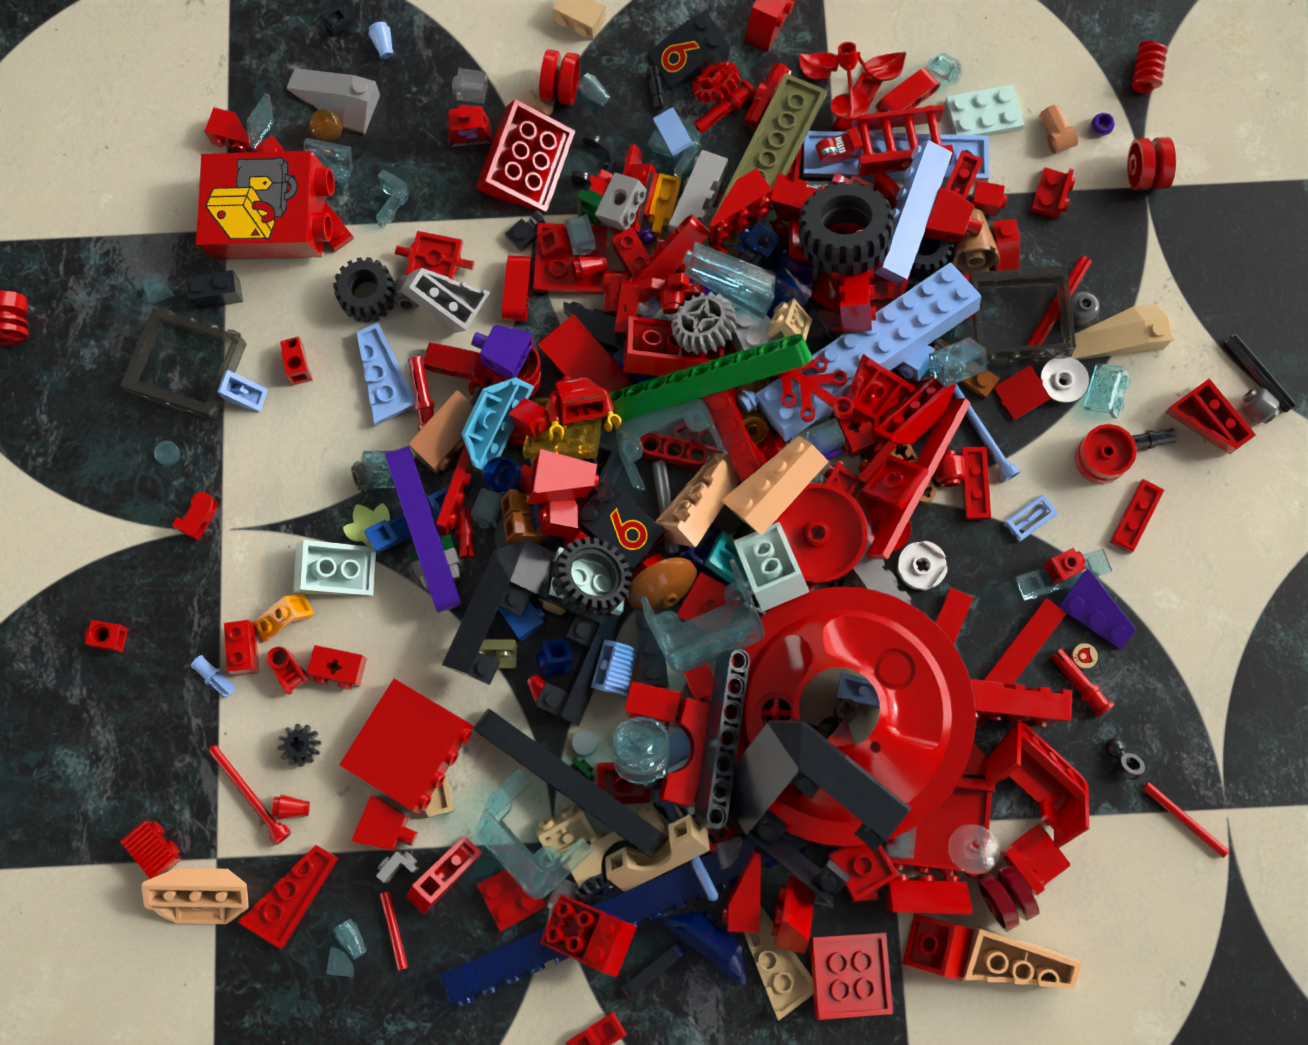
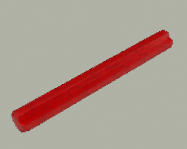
(1053, 311)

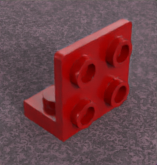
(1036, 858)

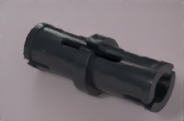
(1151, 439)

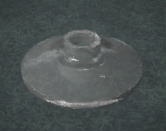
(969, 858)

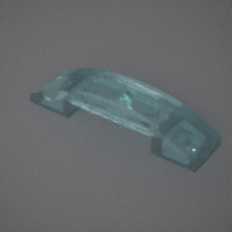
(1039, 583)

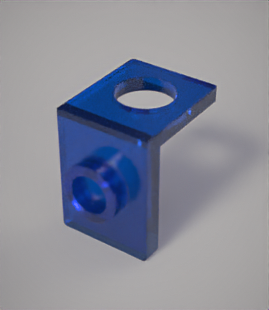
(750, 237)

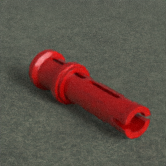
(730, 103)
(423, 405)
(1090, 692)

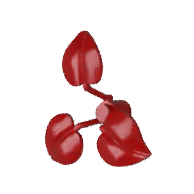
(821, 65)

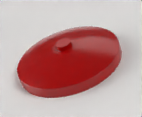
(824, 532)

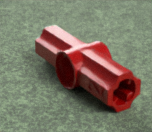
(764, 95)

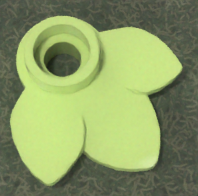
(363, 519)

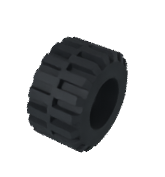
(928, 265)
(359, 273)

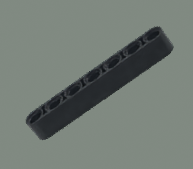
(715, 749)

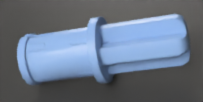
(213, 676)

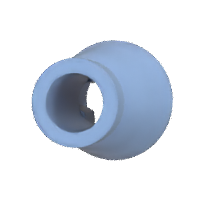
(381, 37)

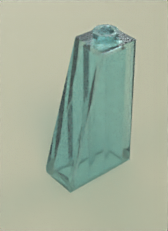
(732, 278)

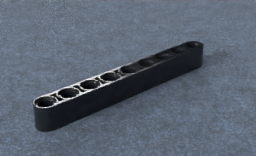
(570, 783)

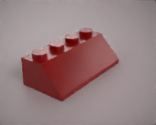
(654, 351)

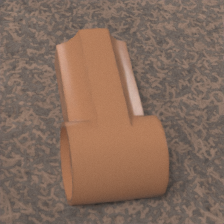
(1059, 133)

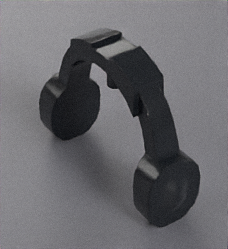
(594, 141)

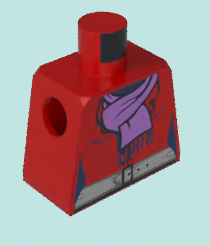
(468, 127)

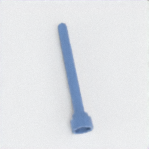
(1006, 468)
(696, 862)

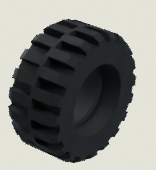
(846, 205)

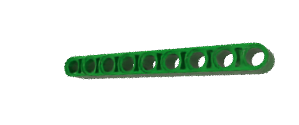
(711, 377)

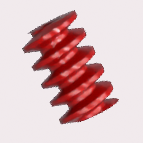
(1149, 66)

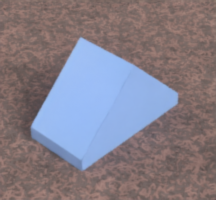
(241, 391)

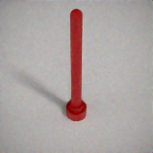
(277, 831)

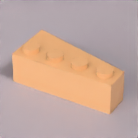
(775, 485)
(699, 501)
(1012, 960)

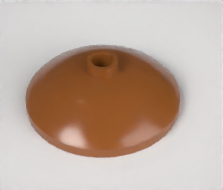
(663, 584)

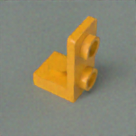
(281, 614)

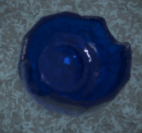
(502, 474)

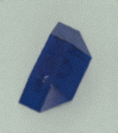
(709, 940)

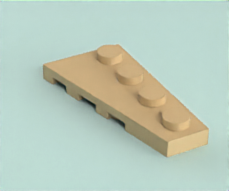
(780, 969)

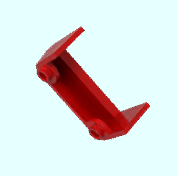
(1044, 777)

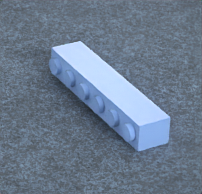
(914, 209)

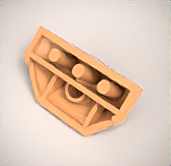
(196, 895)

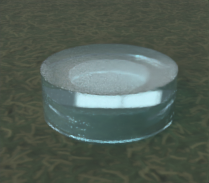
(167, 453)

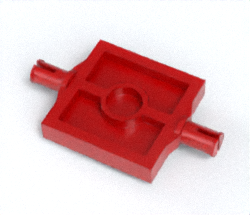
(435, 254)

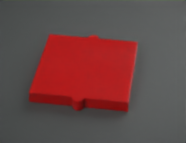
(1022, 392)

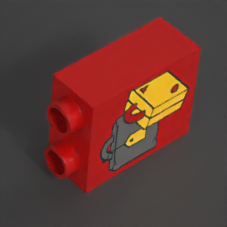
(263, 205)

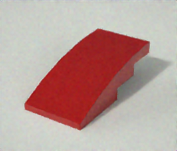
(580, 355)

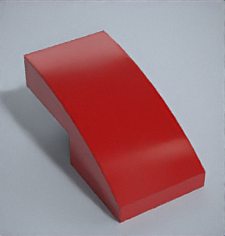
(603, 1032)

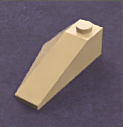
(1128, 332)

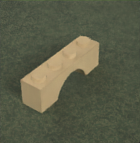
(593, 862)
(631, 867)

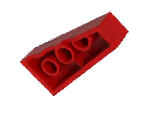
(1017, 704)

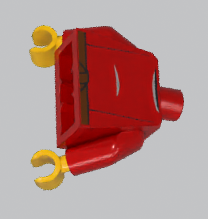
(579, 401)

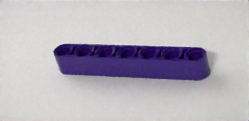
(423, 529)

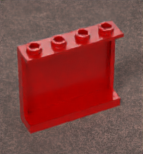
(407, 746)
(966, 805)

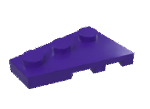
(1097, 610)

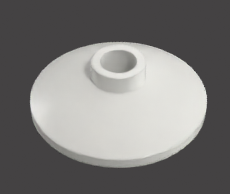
(1072, 372)

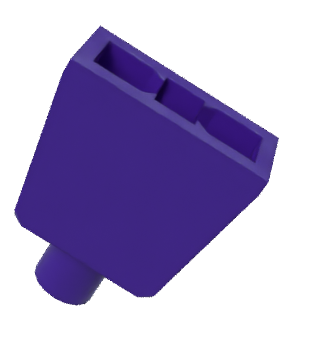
(504, 349)

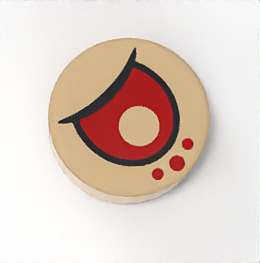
(1084, 656)

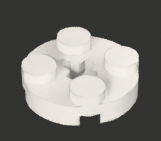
(923, 579)

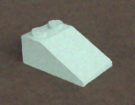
(771, 567)
(334, 569)

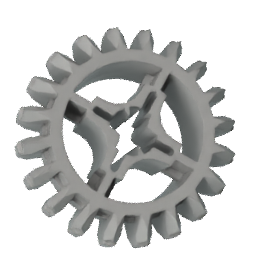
(701, 318)

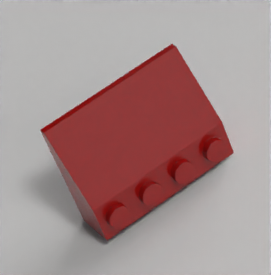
(525, 157)

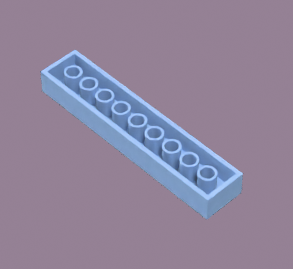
(895, 336)

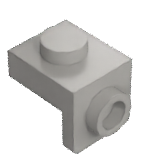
(390, 867)

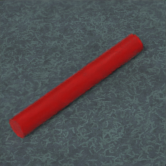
(393, 930)

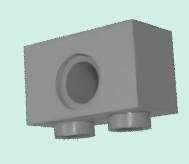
(611, 209)

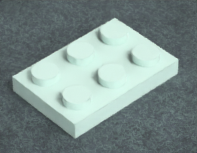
(985, 112)
(590, 578)

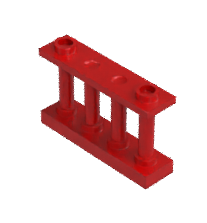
(892, 159)

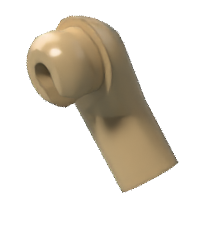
(541, 106)

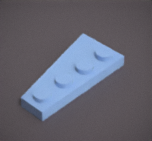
(386, 383)

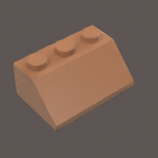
(442, 434)

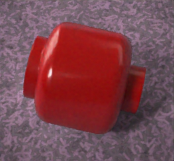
(950, 469)

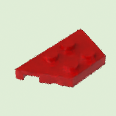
(876, 388)

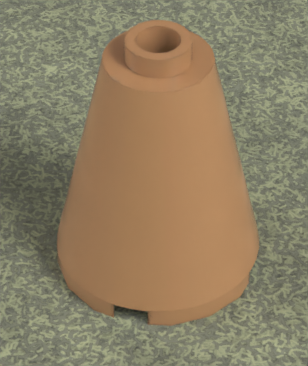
(974, 251)

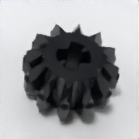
(294, 754)

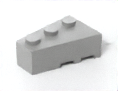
(444, 298)

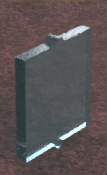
(260, 120)

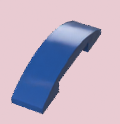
(395, 531)

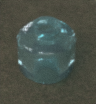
(945, 69)

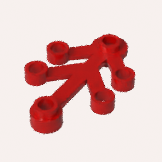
(811, 384)

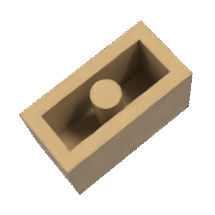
(580, 15)

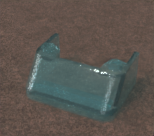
(630, 432)
(707, 635)
(534, 873)

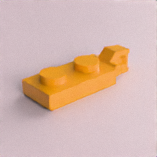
(664, 202)

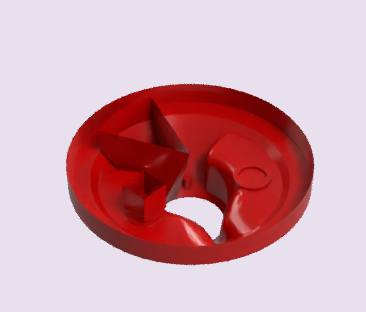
(921, 689)

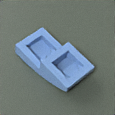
(673, 131)

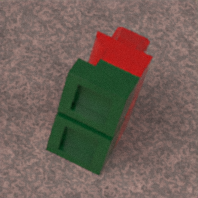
(589, 201)

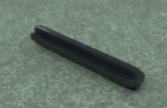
(1260, 372)

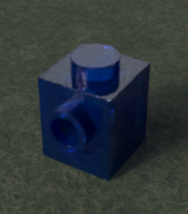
(554, 657)

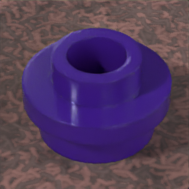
(1105, 119)

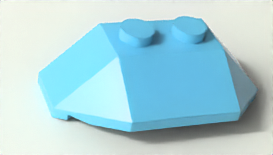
(490, 422)

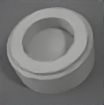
(584, 743)

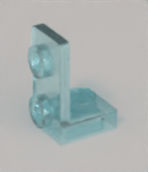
(399, 195)

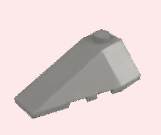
(344, 94)

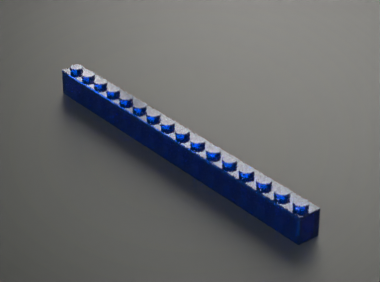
(631, 906)

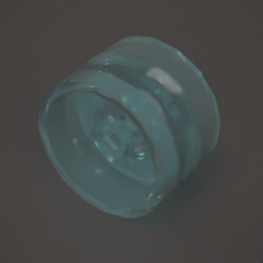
(641, 750)

